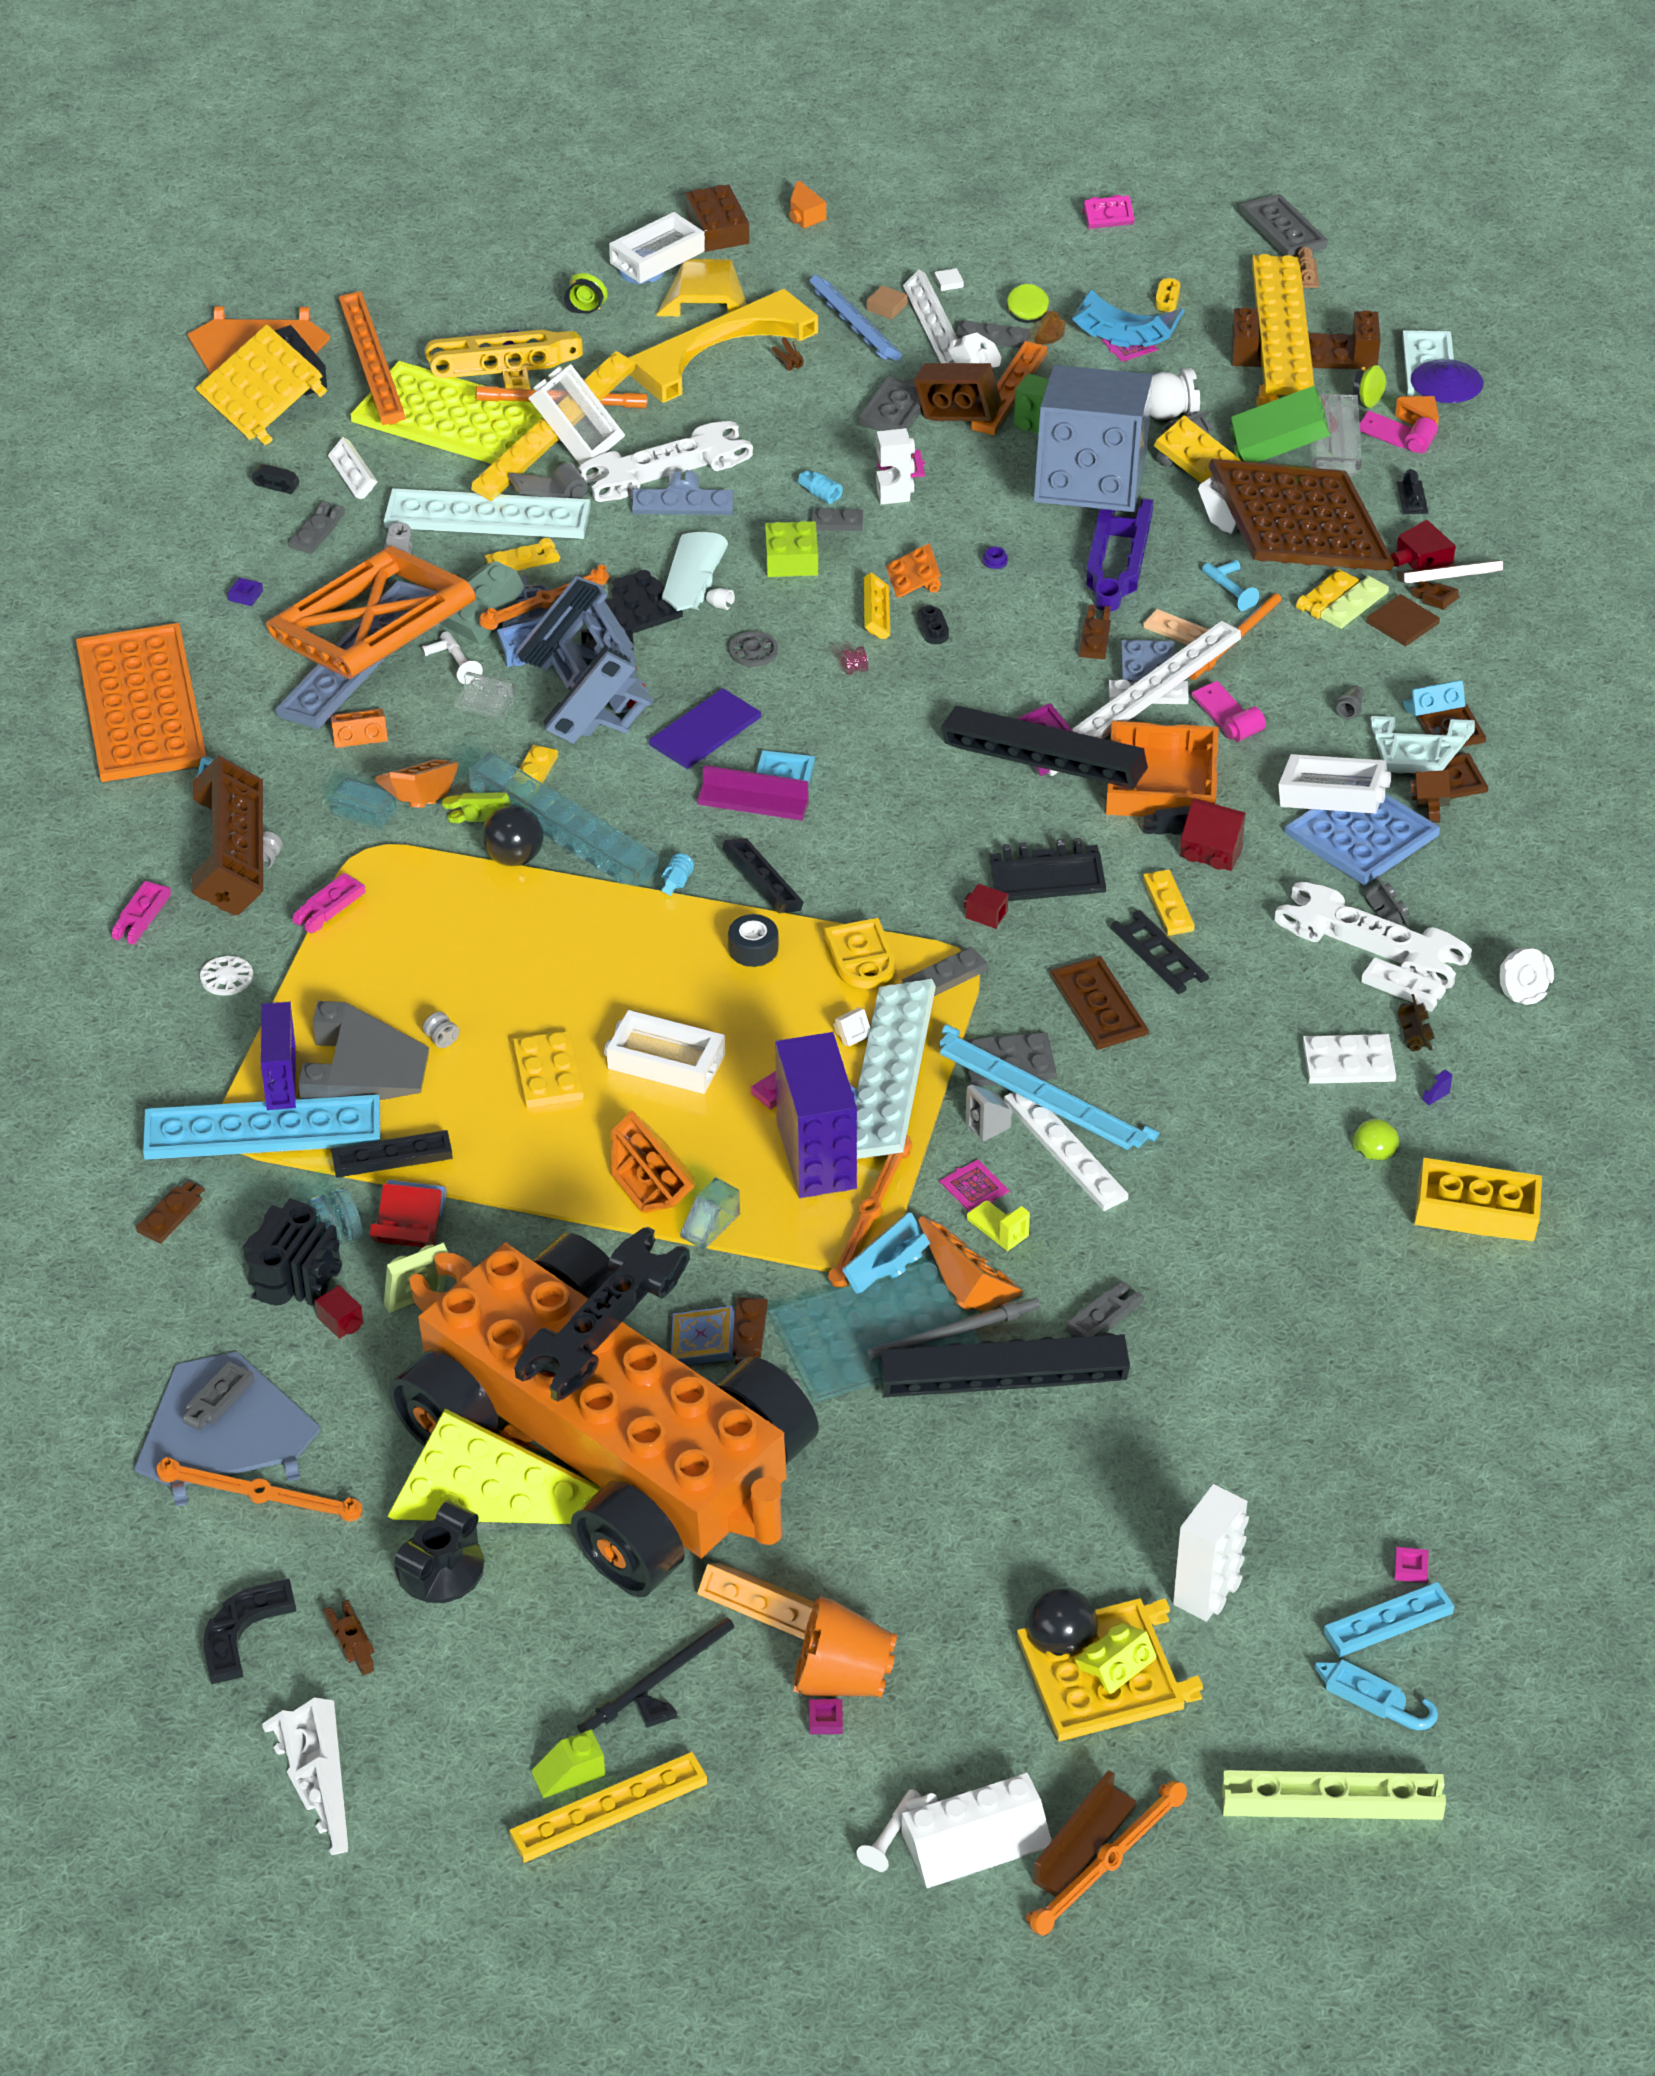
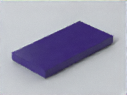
(705, 728)

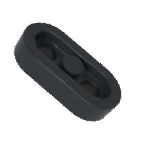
(932, 625)

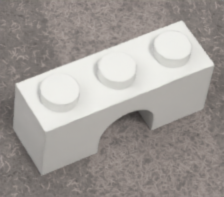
(895, 450)

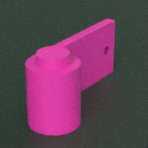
(1415, 438)
(1228, 713)

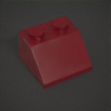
(1213, 835)

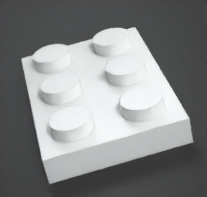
(1349, 1058)

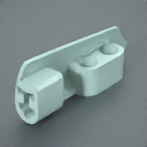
(693, 569)

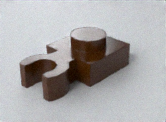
(1436, 596)

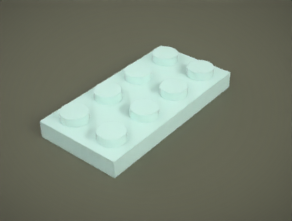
(1423, 347)

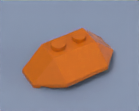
(420, 782)
(647, 1166)

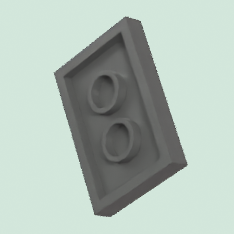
(892, 407)
(1024, 1051)

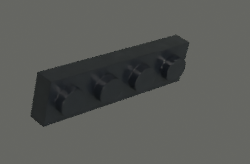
(762, 875)
(391, 1153)

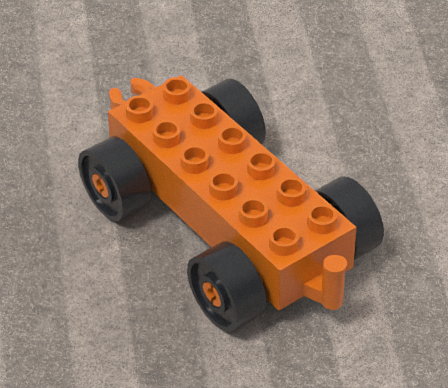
(661, 1441)

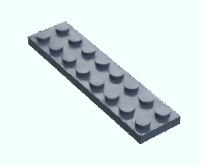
(326, 690)

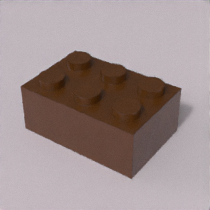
(719, 216)
(958, 391)

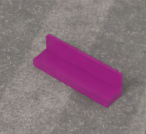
(754, 793)

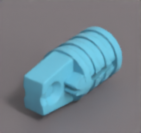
(821, 486)
(677, 872)

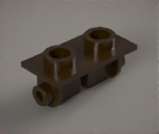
(1421, 1032)

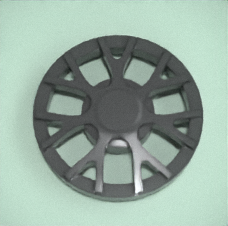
(753, 648)

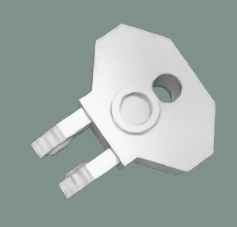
(969, 350)

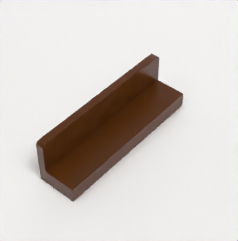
(1082, 1836)

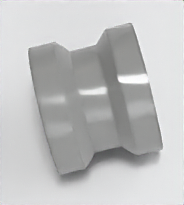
(441, 1029)

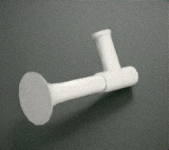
(449, 643)
(874, 1855)

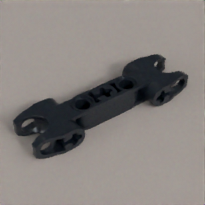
(572, 1348)

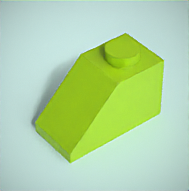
(570, 1764)

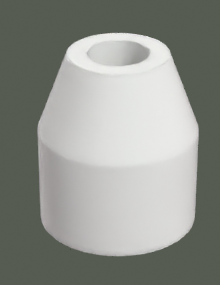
(719, 596)

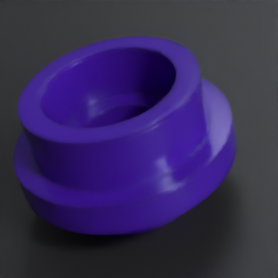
(995, 558)

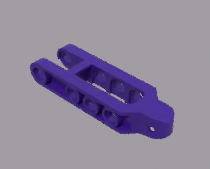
(1109, 590)

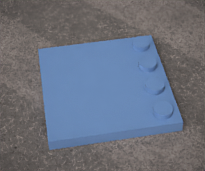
(1364, 842)

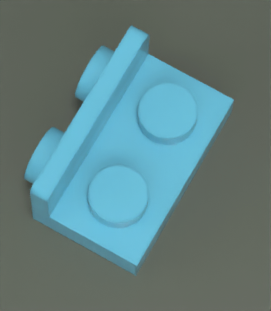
(1436, 698)

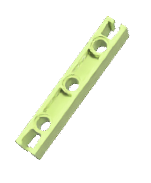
(1357, 1794)

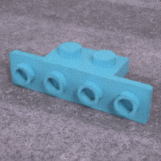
(887, 1254)

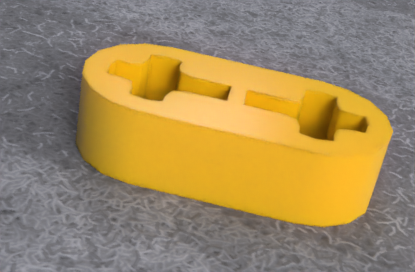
(1163, 293)

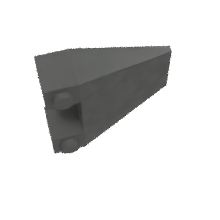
(367, 1057)

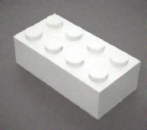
(1210, 1553)

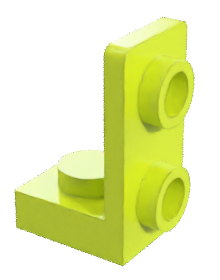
(1002, 1228)

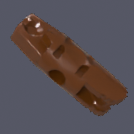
(351, 1637)

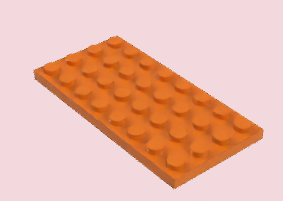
(140, 702)

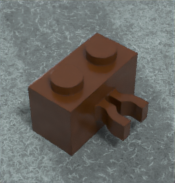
(1431, 791)

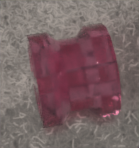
(854, 660)

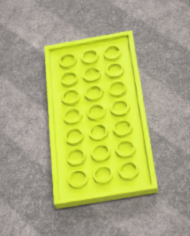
(449, 417)

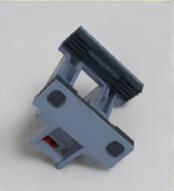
(611, 668)

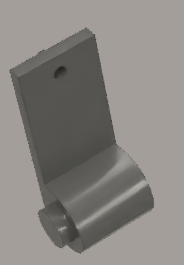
(565, 483)

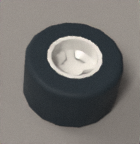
(753, 940)

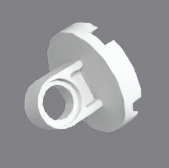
(1526, 975)

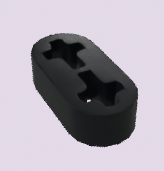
(275, 478)

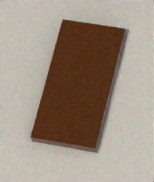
(1099, 1002)

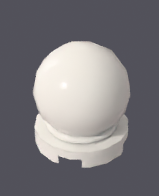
(1174, 394)

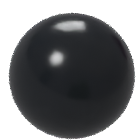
(512, 835)
(1061, 1621)

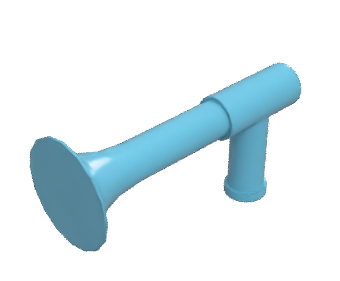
(1246, 598)

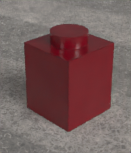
(986, 905)
(339, 1312)

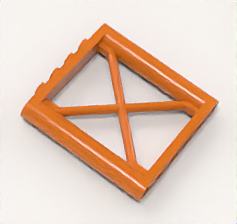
(425, 612)

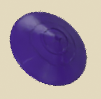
(1447, 380)

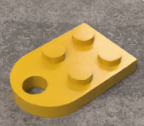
(859, 950)

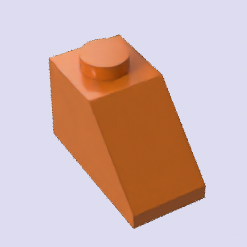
(806, 206)

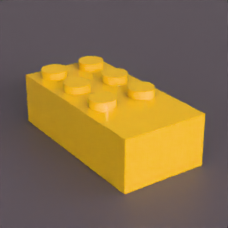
(1478, 1200)

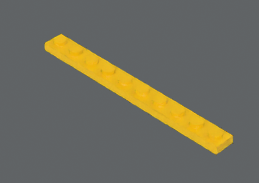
(541, 436)

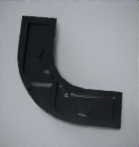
(238, 1614)

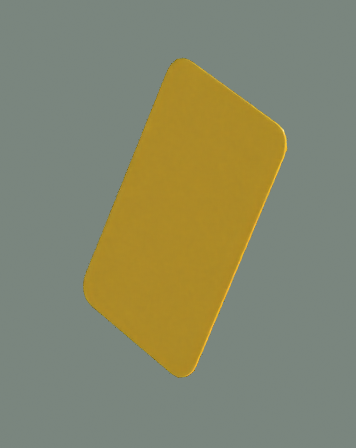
(573, 953)

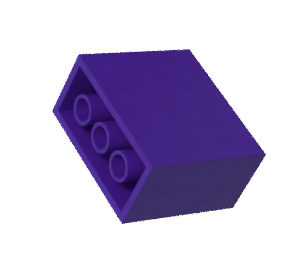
(816, 1114)

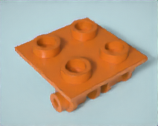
(915, 571)

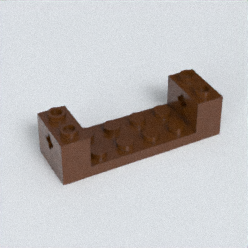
(1326, 350)
(235, 869)

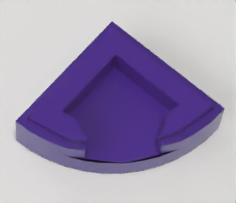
(1440, 1088)

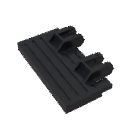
(1048, 874)

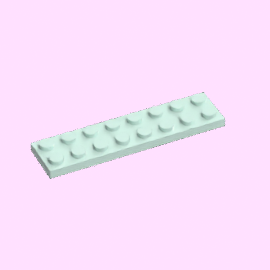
(478, 515)
(892, 1066)

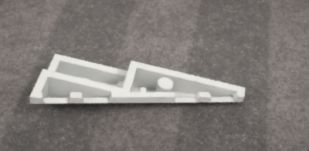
(314, 1760)

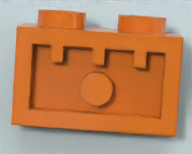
(359, 727)

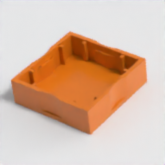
(1179, 767)

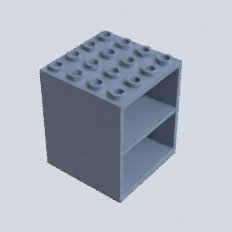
(1093, 438)

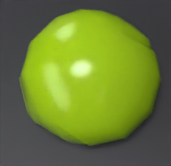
(1376, 1139)

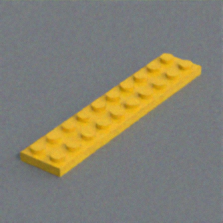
(1282, 324)

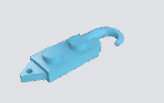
(1372, 1694)

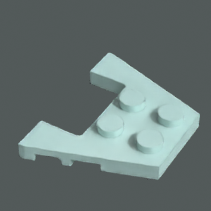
(1418, 751)

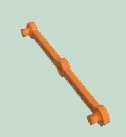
(543, 599)
(836, 1275)
(170, 1470)
(1043, 1919)

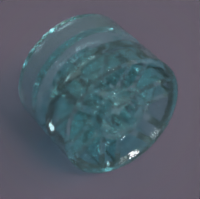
(338, 1211)

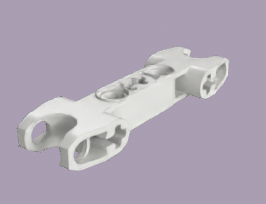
(628, 472)
(1328, 915)

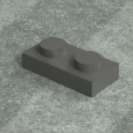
(838, 519)

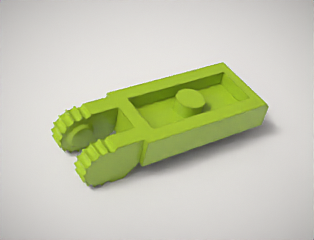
(475, 806)

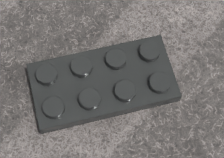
(1283, 225)

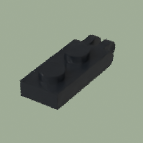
(1166, 821)

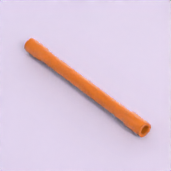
(495, 394)

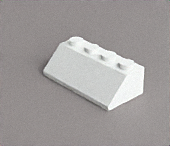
(976, 1830)

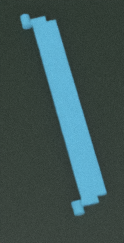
(1042, 1092)

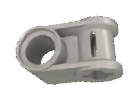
(399, 537)

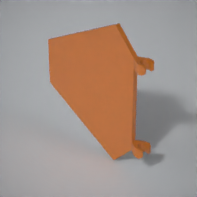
(223, 337)

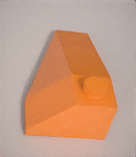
(965, 1271)

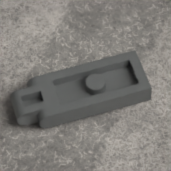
(217, 1395)

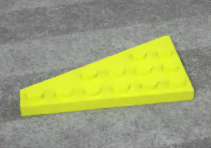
(488, 1478)

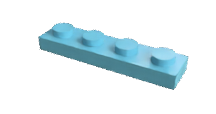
(1388, 1619)

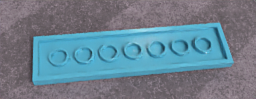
(254, 1129)

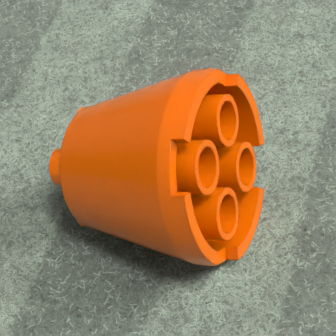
(843, 1653)

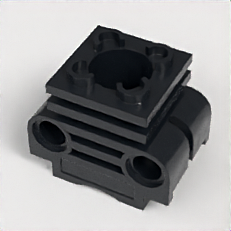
(292, 1255)

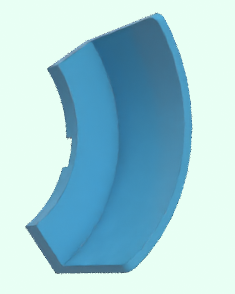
(1121, 327)

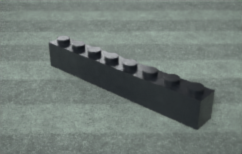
(1045, 747)
(1003, 1365)

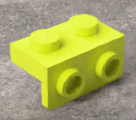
(1117, 1656)

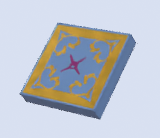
(703, 1335)

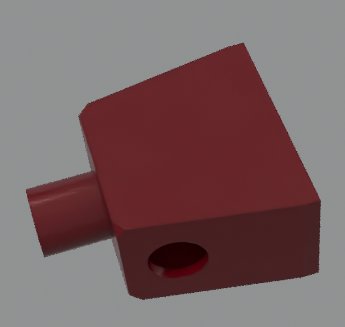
(1423, 547)

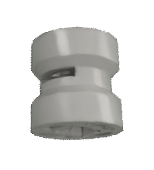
(271, 847)

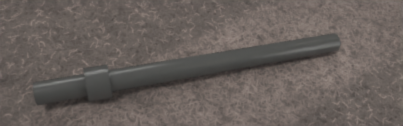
(1007, 1312)

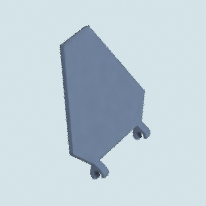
(252, 1434)

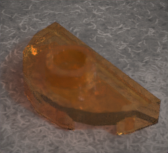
(1051, 329)

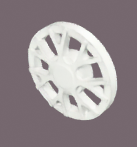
(226, 975)

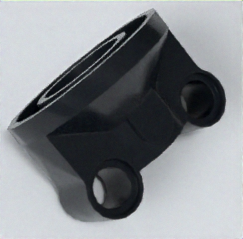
(451, 1569)

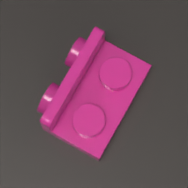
(1108, 211)

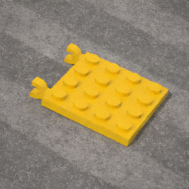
(260, 383)
(1078, 1699)

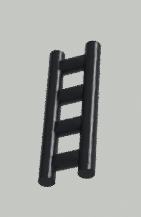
(1159, 965)

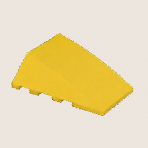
(704, 283)

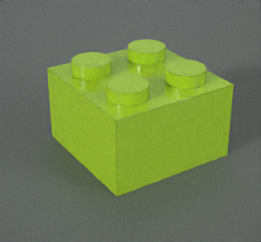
(791, 549)

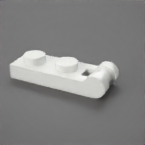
(1403, 983)

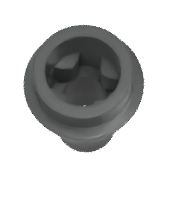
(1350, 703)

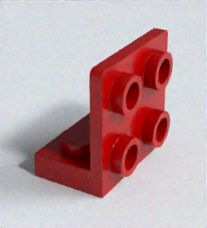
(407, 1216)

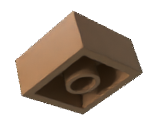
(887, 302)

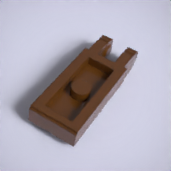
(1095, 634)

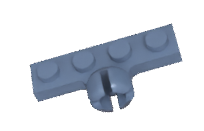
(683, 498)

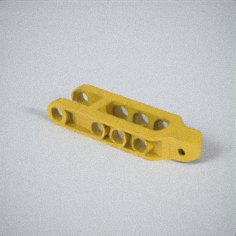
(467, 359)

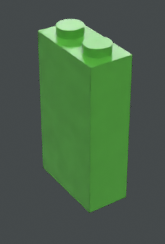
(1279, 426)

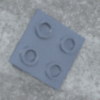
(1143, 656)

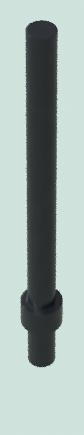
(609, 1709)

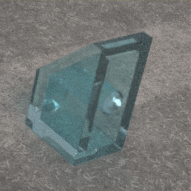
(711, 1213)

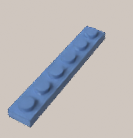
(859, 323)

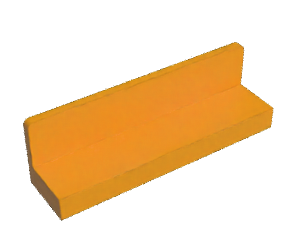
(756, 1598)

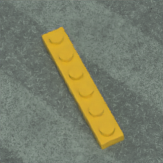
(608, 1807)

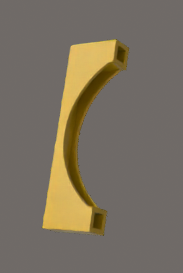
(777, 315)

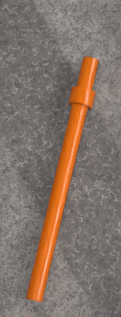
(1250, 622)

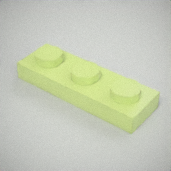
(1354, 602)

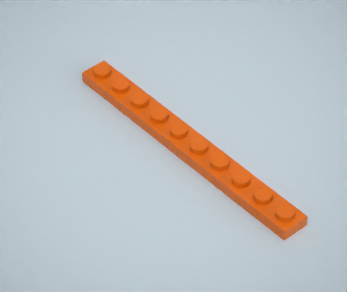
(372, 358)

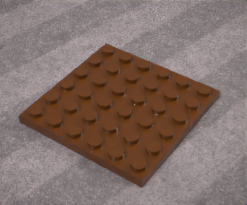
(1300, 515)

